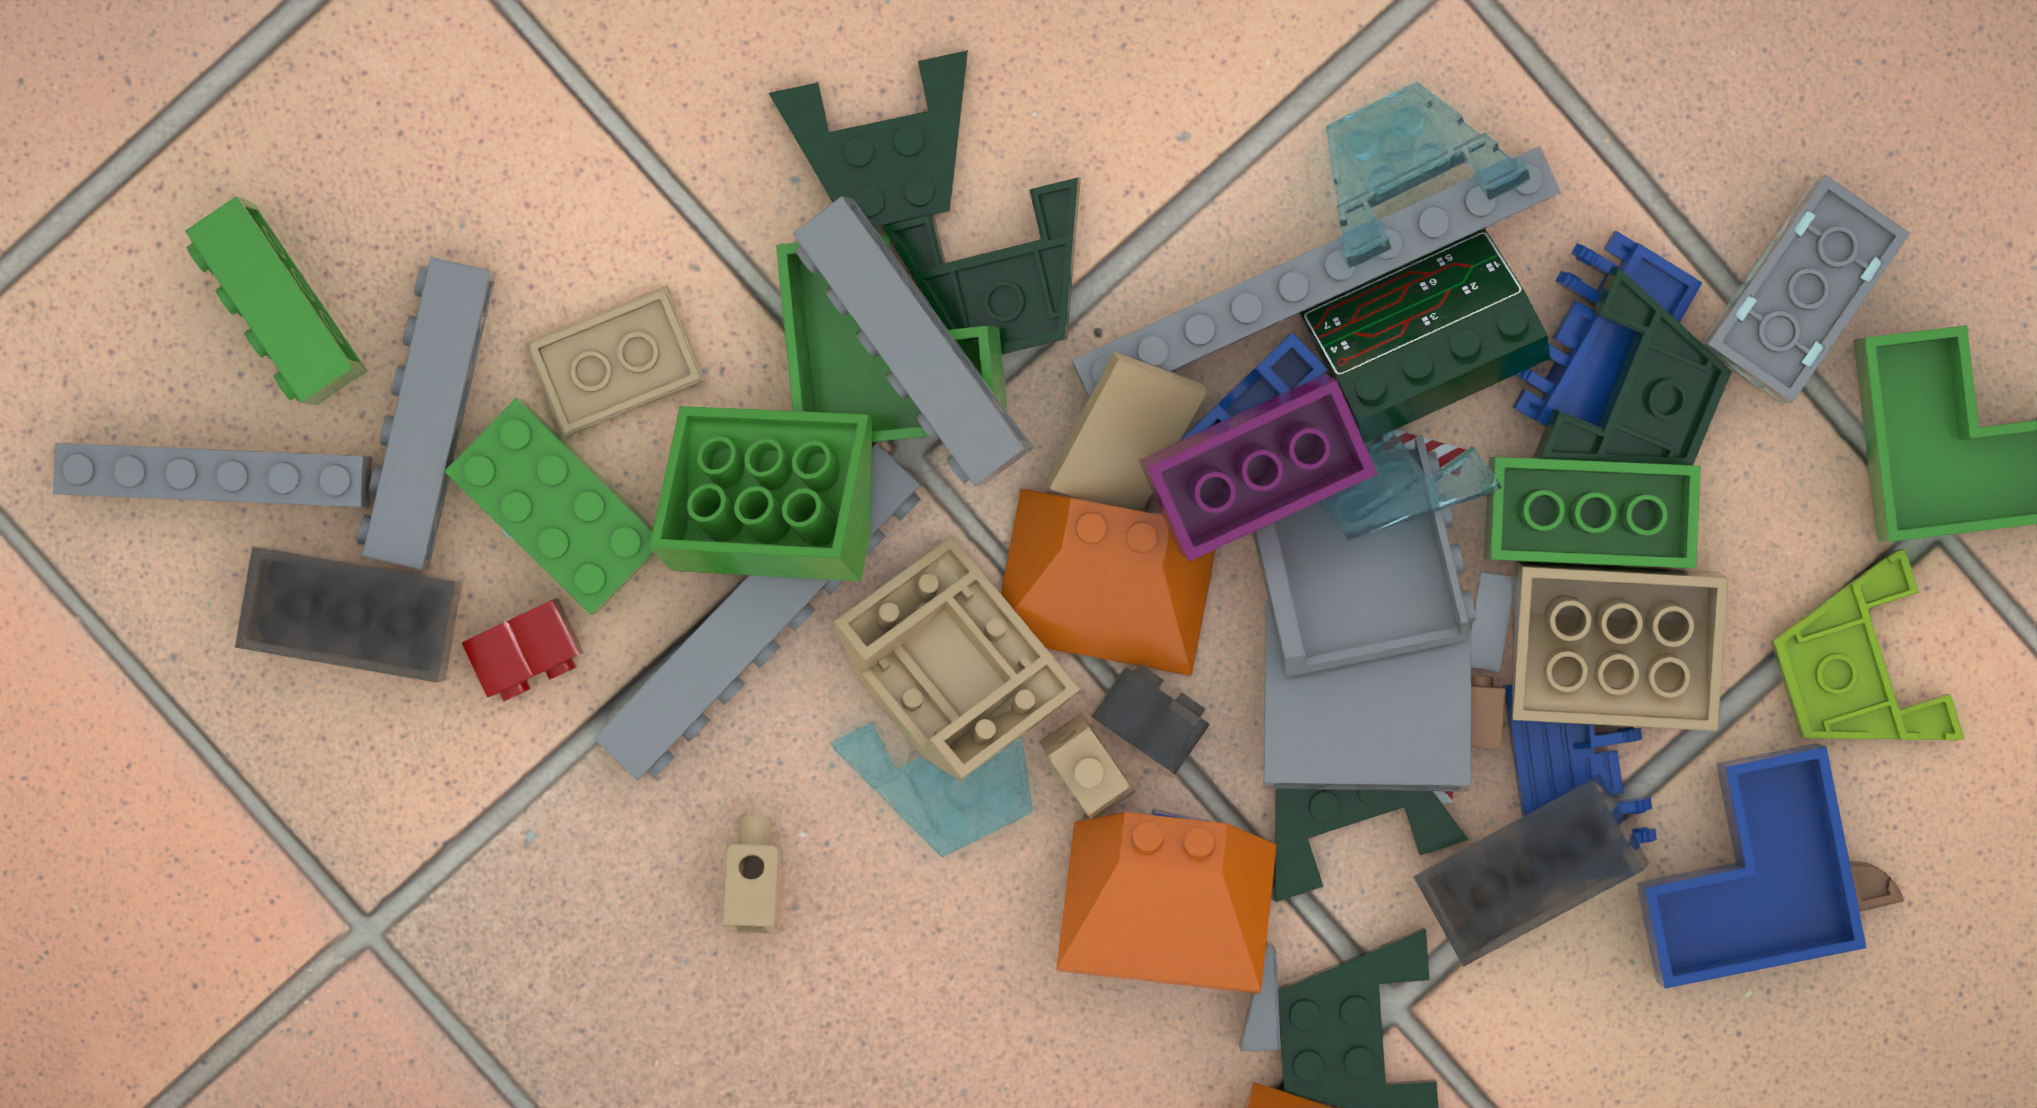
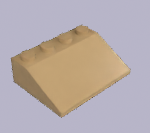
(1618, 645)

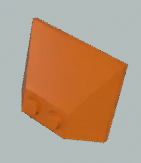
(1105, 582)
(1167, 902)

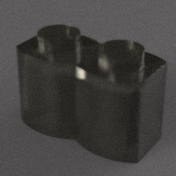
(1150, 718)

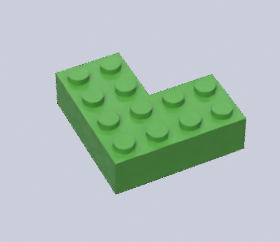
(837, 373)
(1924, 442)

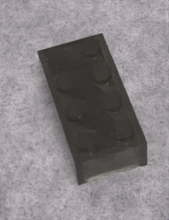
(348, 613)
(1531, 870)

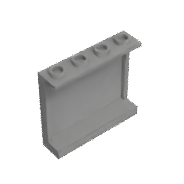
(1362, 595)
(1370, 722)

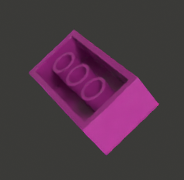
(1258, 467)

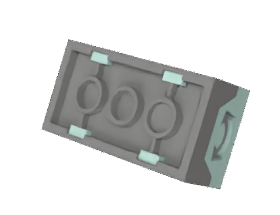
(1804, 289)

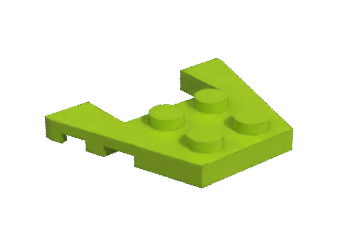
(1839, 673)

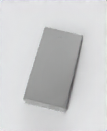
(1262, 1020)

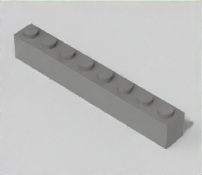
(732, 639)

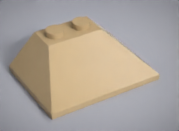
(952, 661)

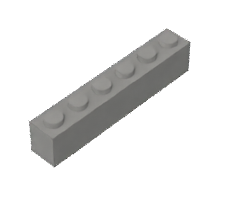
(911, 341)
(427, 414)
(212, 475)

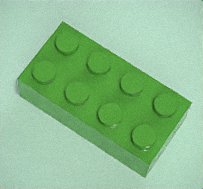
(275, 301)
(554, 505)
(1593, 512)

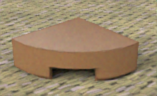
(1873, 887)

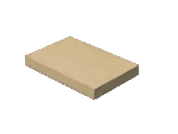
(615, 361)
(1125, 419)

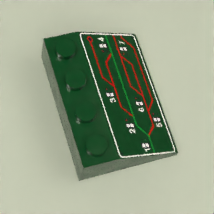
(1427, 334)

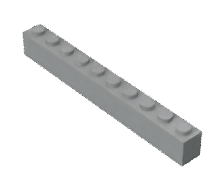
(1319, 275)

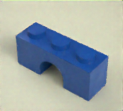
(1277, 373)

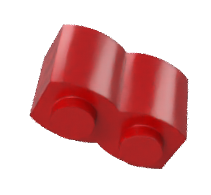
(522, 649)

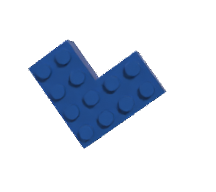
(1783, 896)

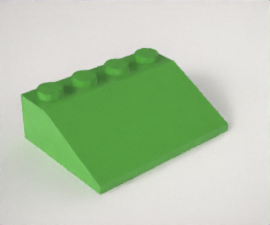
(766, 494)

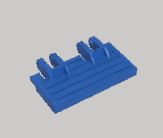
(1598, 348)
(1562, 755)

